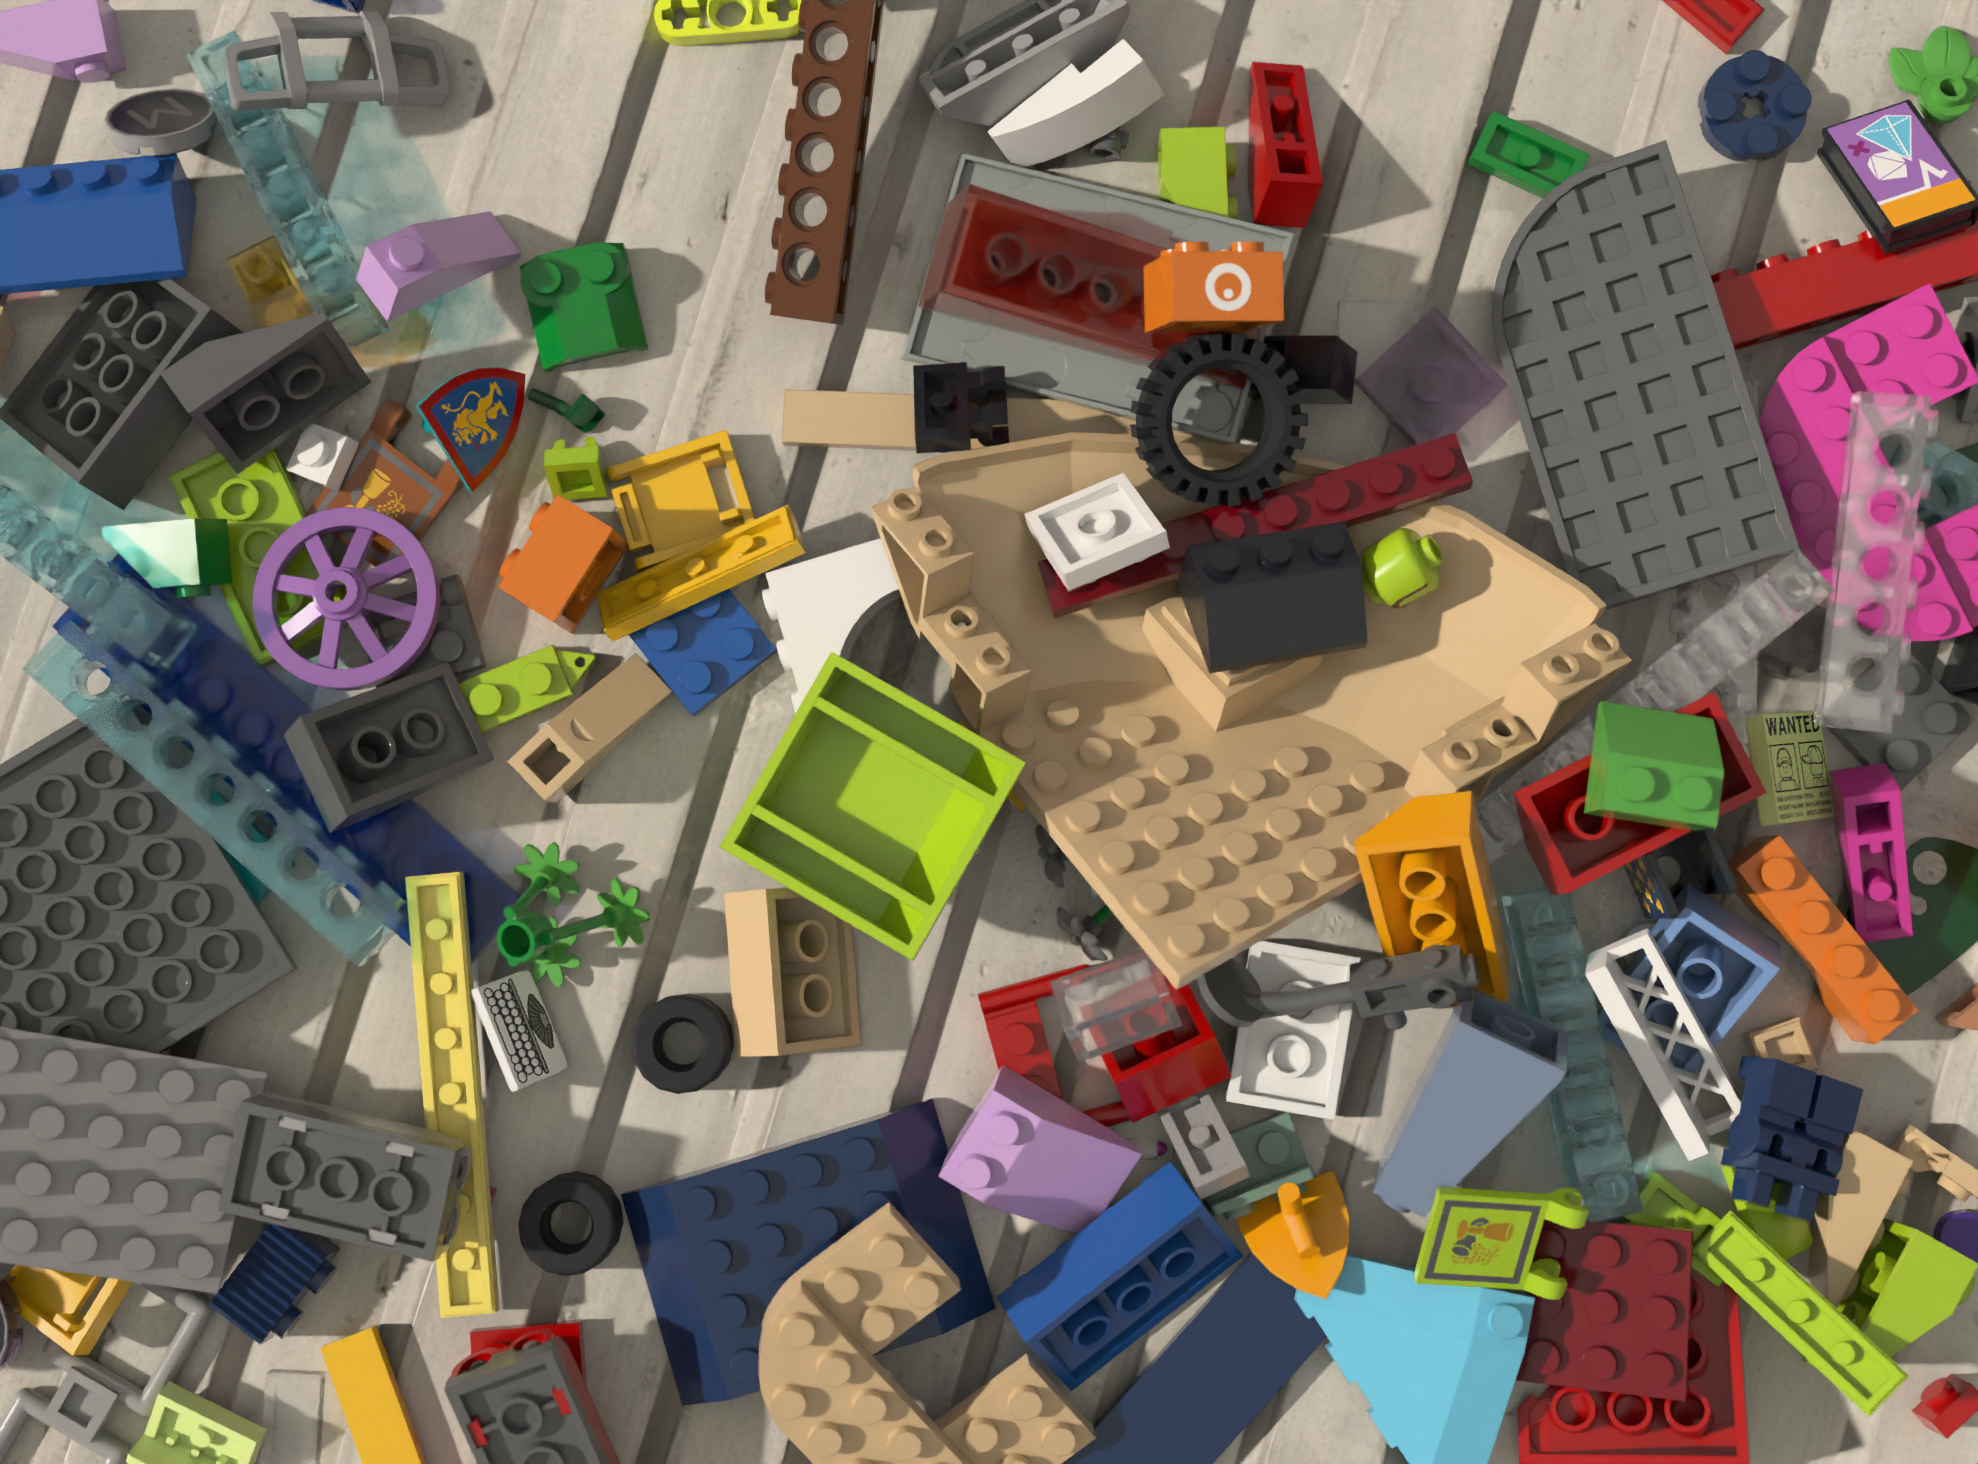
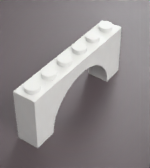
(827, 607)

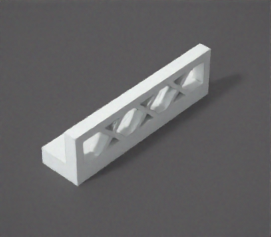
(1646, 1049)

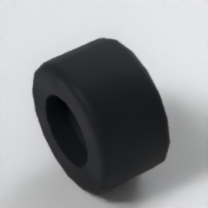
(649, 1051)
(541, 1242)

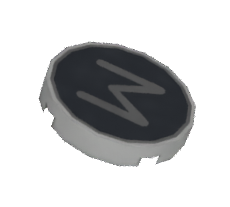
(161, 119)

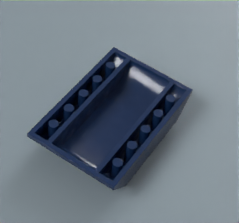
(738, 1230)

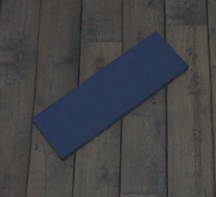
(1209, 1375)

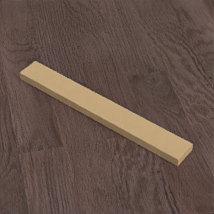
(889, 423)

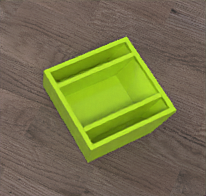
(872, 805)

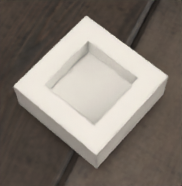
(322, 456)

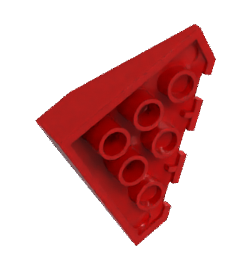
(1620, 1428)

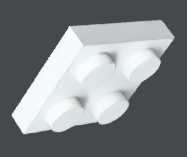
(1096, 531)

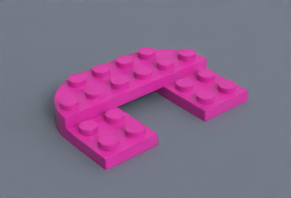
(1805, 426)

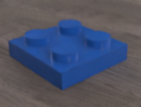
(705, 649)

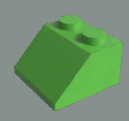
(1655, 768)

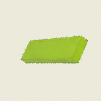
(1800, 1314)

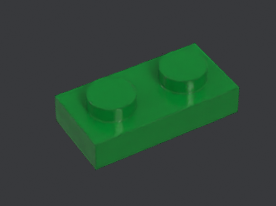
(1524, 156)

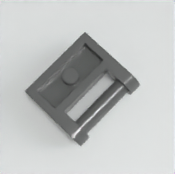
(452, 639)

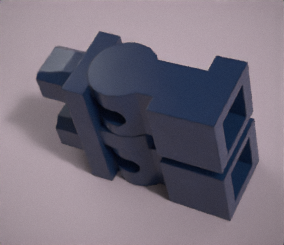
(1789, 1135)

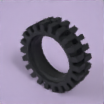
(1277, 441)

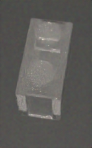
(1114, 1004)

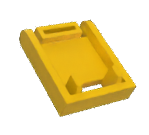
(674, 500)
(54, 1303)

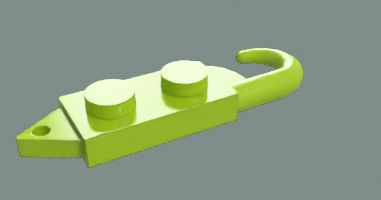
(524, 686)

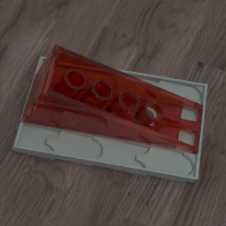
(1053, 289)

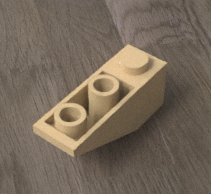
(589, 729)
(1852, 1220)

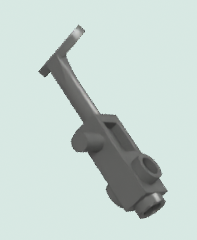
(1377, 986)

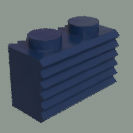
(273, 1280)

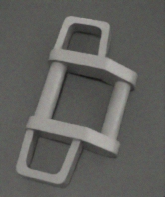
(297, 92)

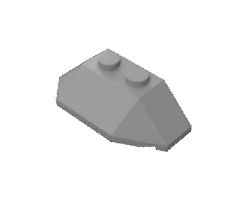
(1017, 53)

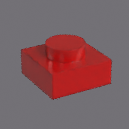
(1947, 1405)

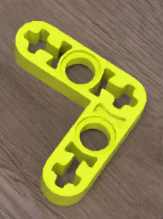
(757, 24)

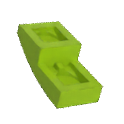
(1668, 1206)

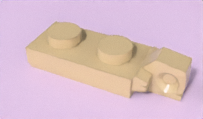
(1928, 1155)

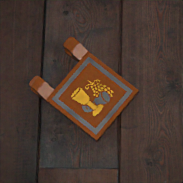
(390, 484)

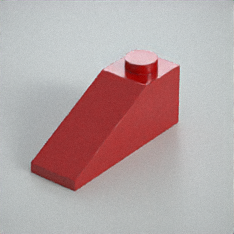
(1282, 147)

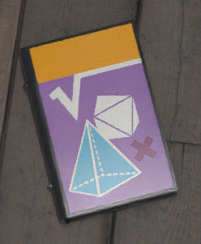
(1898, 177)

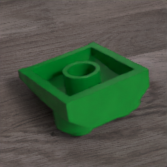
(583, 304)

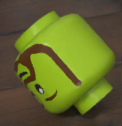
(1401, 568)

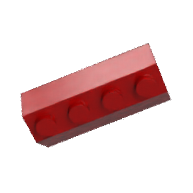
(1581, 847)

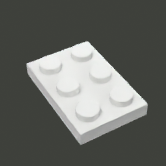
(1297, 1057)

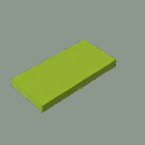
(258, 509)

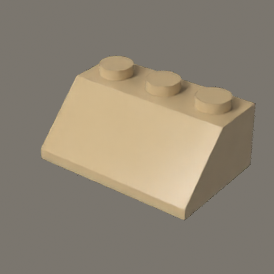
(789, 974)

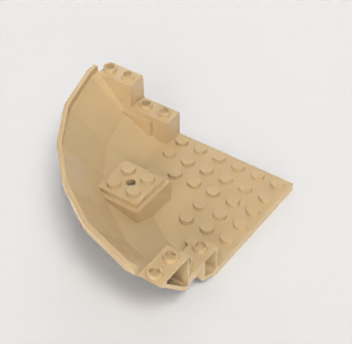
(1237, 792)

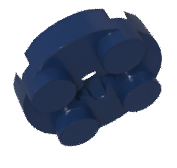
(1759, 77)

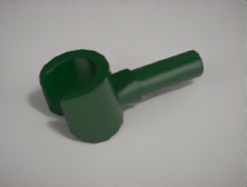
(582, 414)

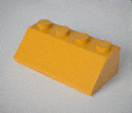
(1434, 884)

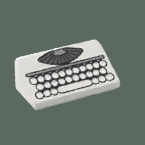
(519, 1029)

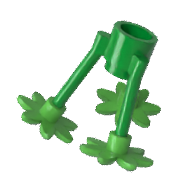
(535, 938)

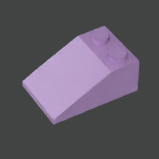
(1038, 1156)

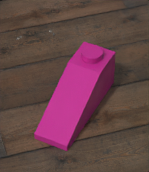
(1872, 851)

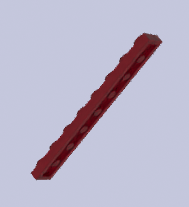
(1342, 495)

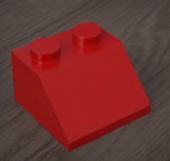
(1170, 1064)

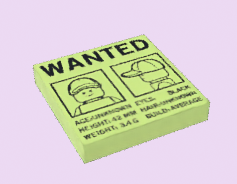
(1792, 767)

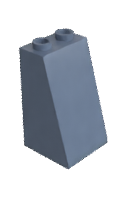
(1471, 1094)

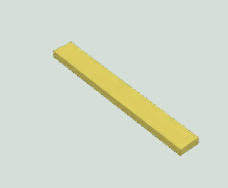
(453, 1080)

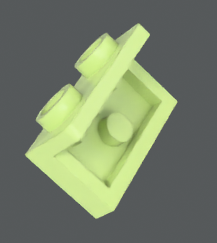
(195, 1431)

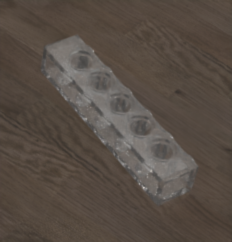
(1856, 533)

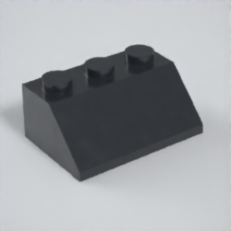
(1275, 597)

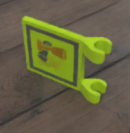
(1492, 1239)

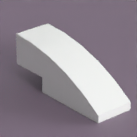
(1077, 107)

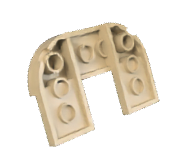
(849, 1409)

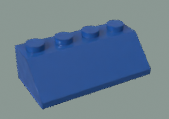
(94, 223)
(1119, 1277)

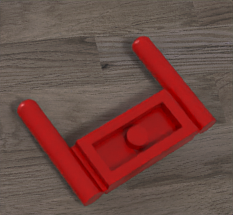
(1021, 1041)

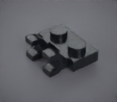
(943, 410)

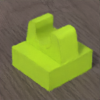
(575, 470)

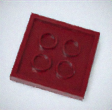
(1621, 1313)

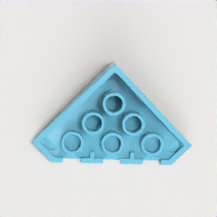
(1425, 1356)

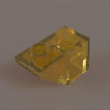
(269, 283)

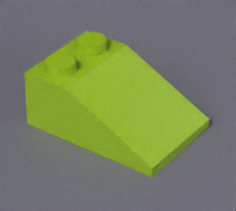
(1906, 1287)

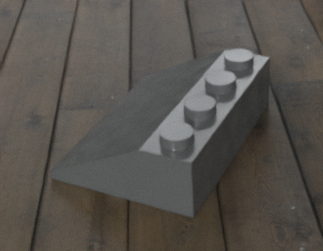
(99, 390)

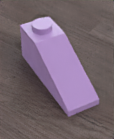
(63, 39)
(432, 260)

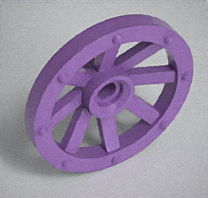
(353, 606)

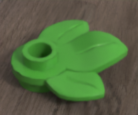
(1938, 70)

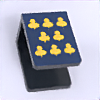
(1700, 865)

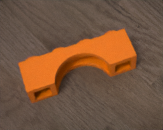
(1845, 969)

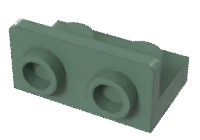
(1272, 1158)

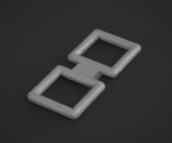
(93, 1391)

